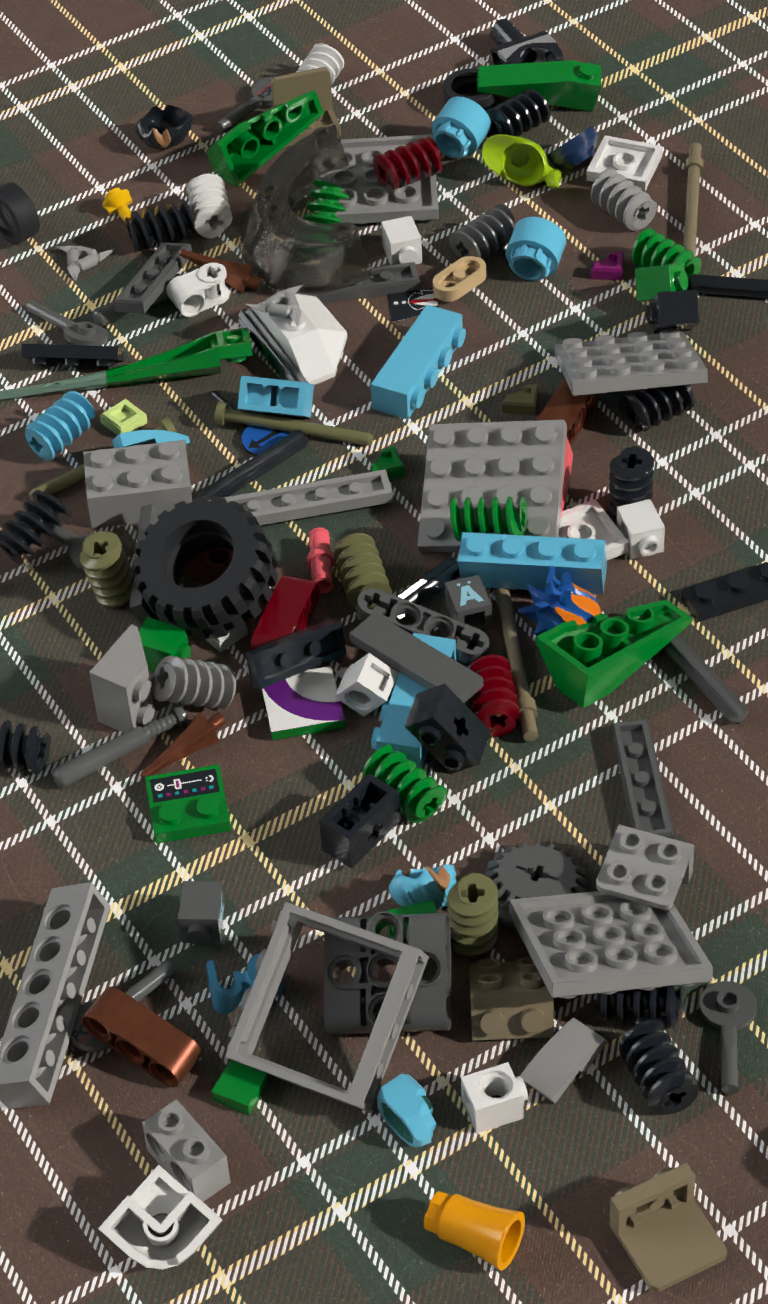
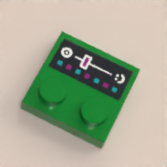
(187, 804)

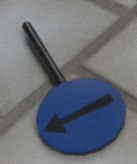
(256, 438)

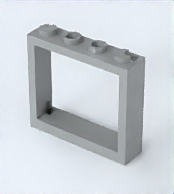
(387, 1027)

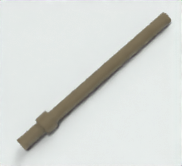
(694, 169)
(526, 703)

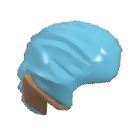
(423, 885)

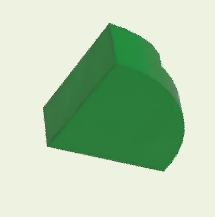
(391, 461)

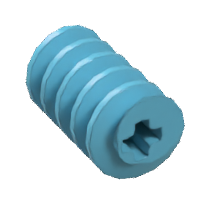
(59, 425)

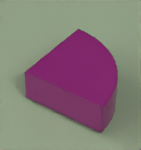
(609, 268)

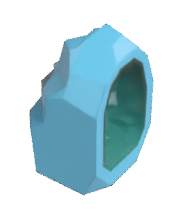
(407, 1110)

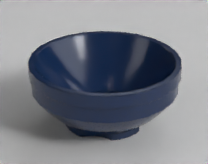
(575, 150)

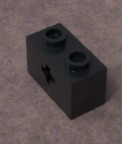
(673, 310)
(447, 728)
(360, 820)

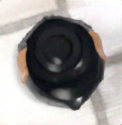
(164, 127)

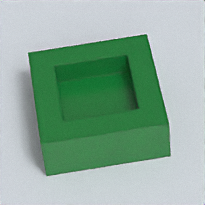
(239, 1087)

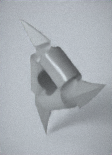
(88, 256)
(276, 306)

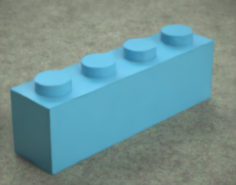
(417, 362)
(524, 560)
(397, 709)

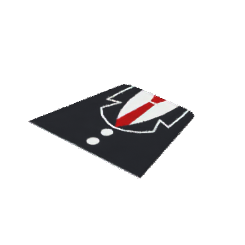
(411, 303)

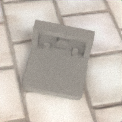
(645, 867)

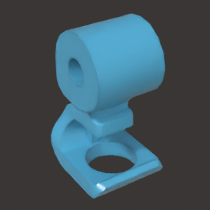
(227, 1000)

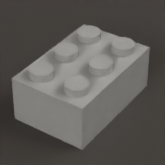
(135, 476)

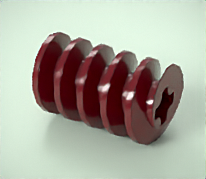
(407, 161)
(496, 701)

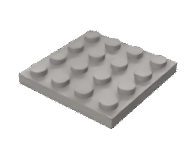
(368, 198)
(629, 362)
(492, 462)
(607, 944)

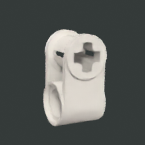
(197, 290)

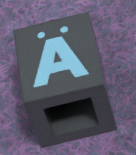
(468, 602)
(201, 912)

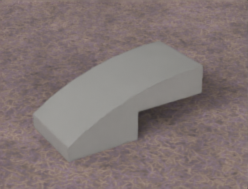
(562, 1058)

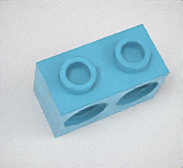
(275, 396)

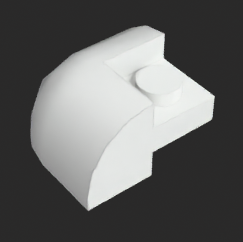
(160, 1222)

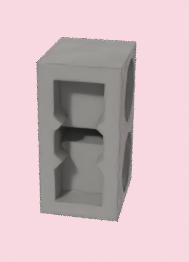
(186, 1151)

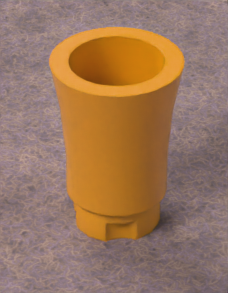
(476, 1227)

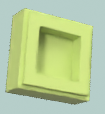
(123, 417)

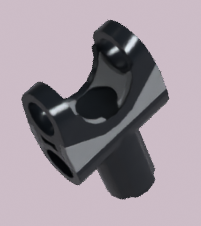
(518, 49)

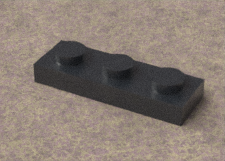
(72, 354)
(727, 593)
(296, 653)

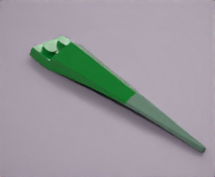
(191, 359)

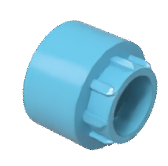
(460, 127)
(535, 248)

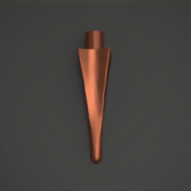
(237, 276)
(197, 736)

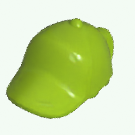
(519, 161)

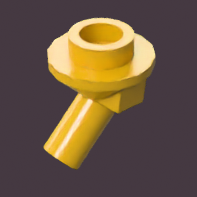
(118, 201)

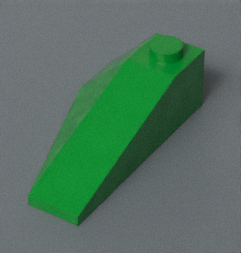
(559, 82)
(261, 137)
(601, 654)

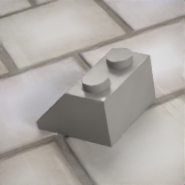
(123, 684)

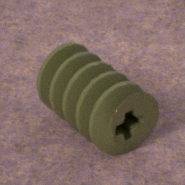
(359, 566)
(107, 568)
(473, 915)

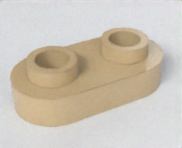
(459, 278)

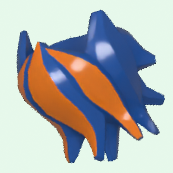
(560, 603)

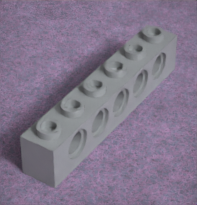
(50, 994)

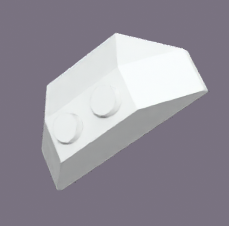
(312, 345)

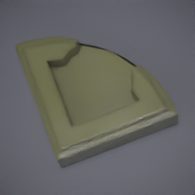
(522, 401)

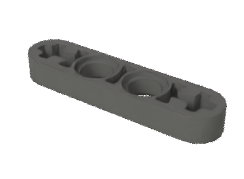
(424, 621)

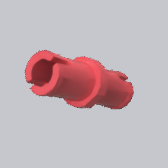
(320, 558)

